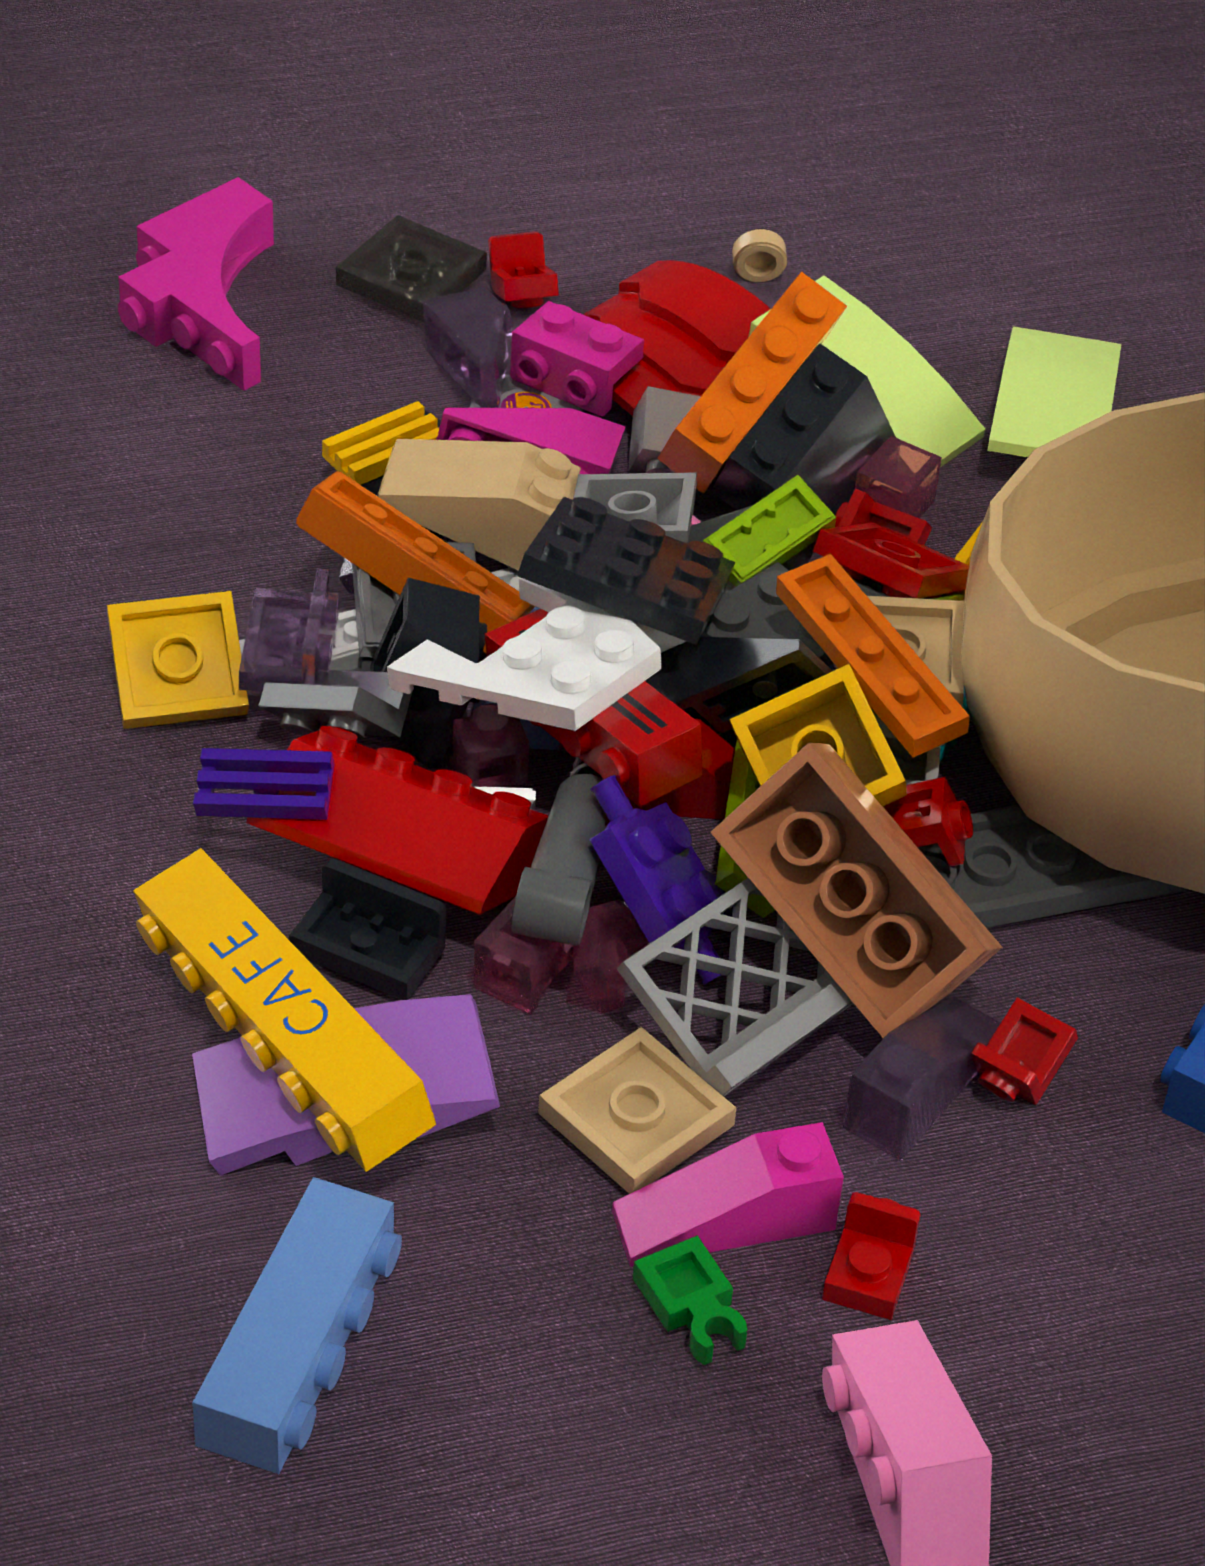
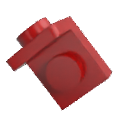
(934, 816)
(872, 1255)

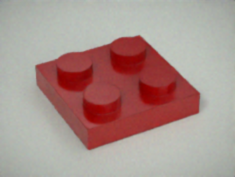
(893, 560)

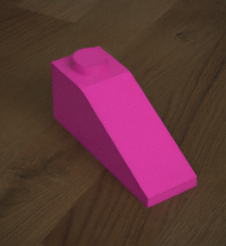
(739, 1197)

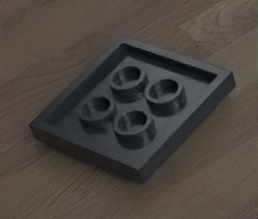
(628, 568)

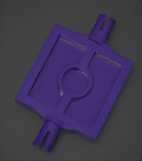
(654, 867)

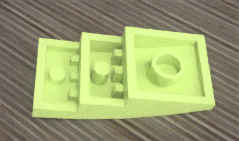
(1051, 388)
(910, 391)

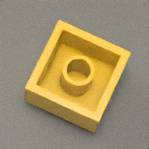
(822, 712)

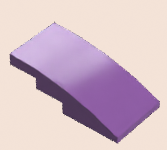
(253, 1120)

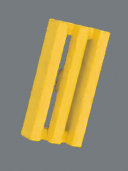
(365, 449)

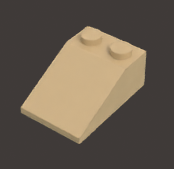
(479, 491)

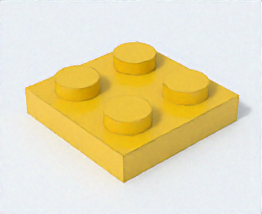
(177, 659)

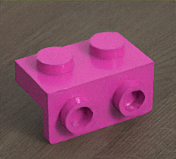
(572, 356)

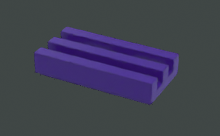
(265, 774)

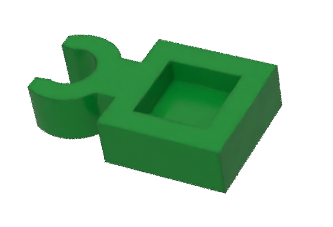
(691, 1290)

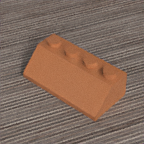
(855, 888)

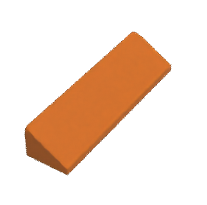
(398, 548)

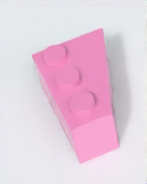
(912, 1446)

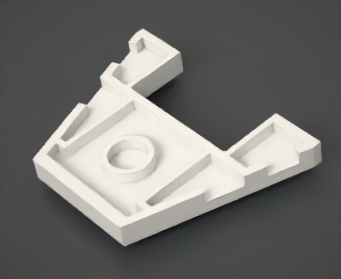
(549, 674)

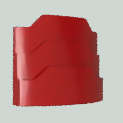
(688, 326)

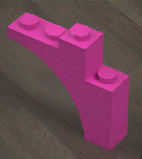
(186, 272)

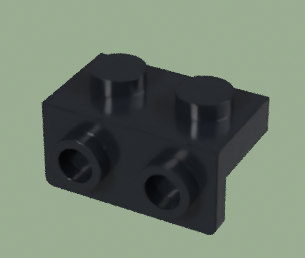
(372, 930)

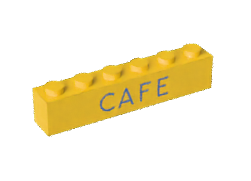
(284, 1011)

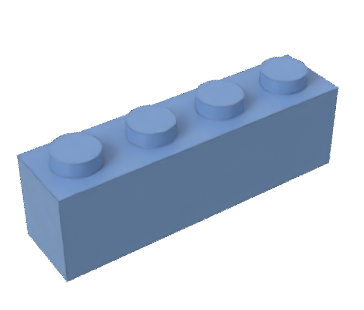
(295, 1326)

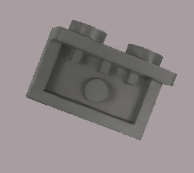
(339, 699)

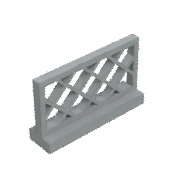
(767, 1034)

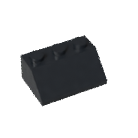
(816, 428)

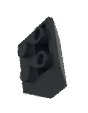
(449, 620)

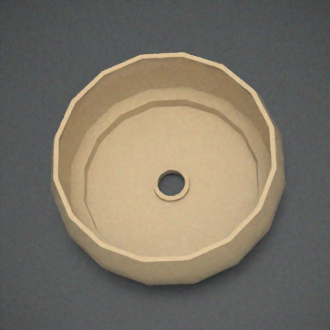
(1095, 638)

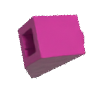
(578, 435)

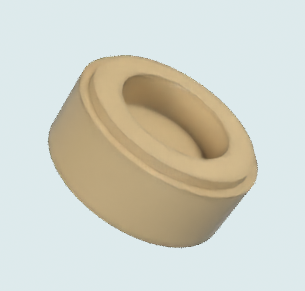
(759, 255)

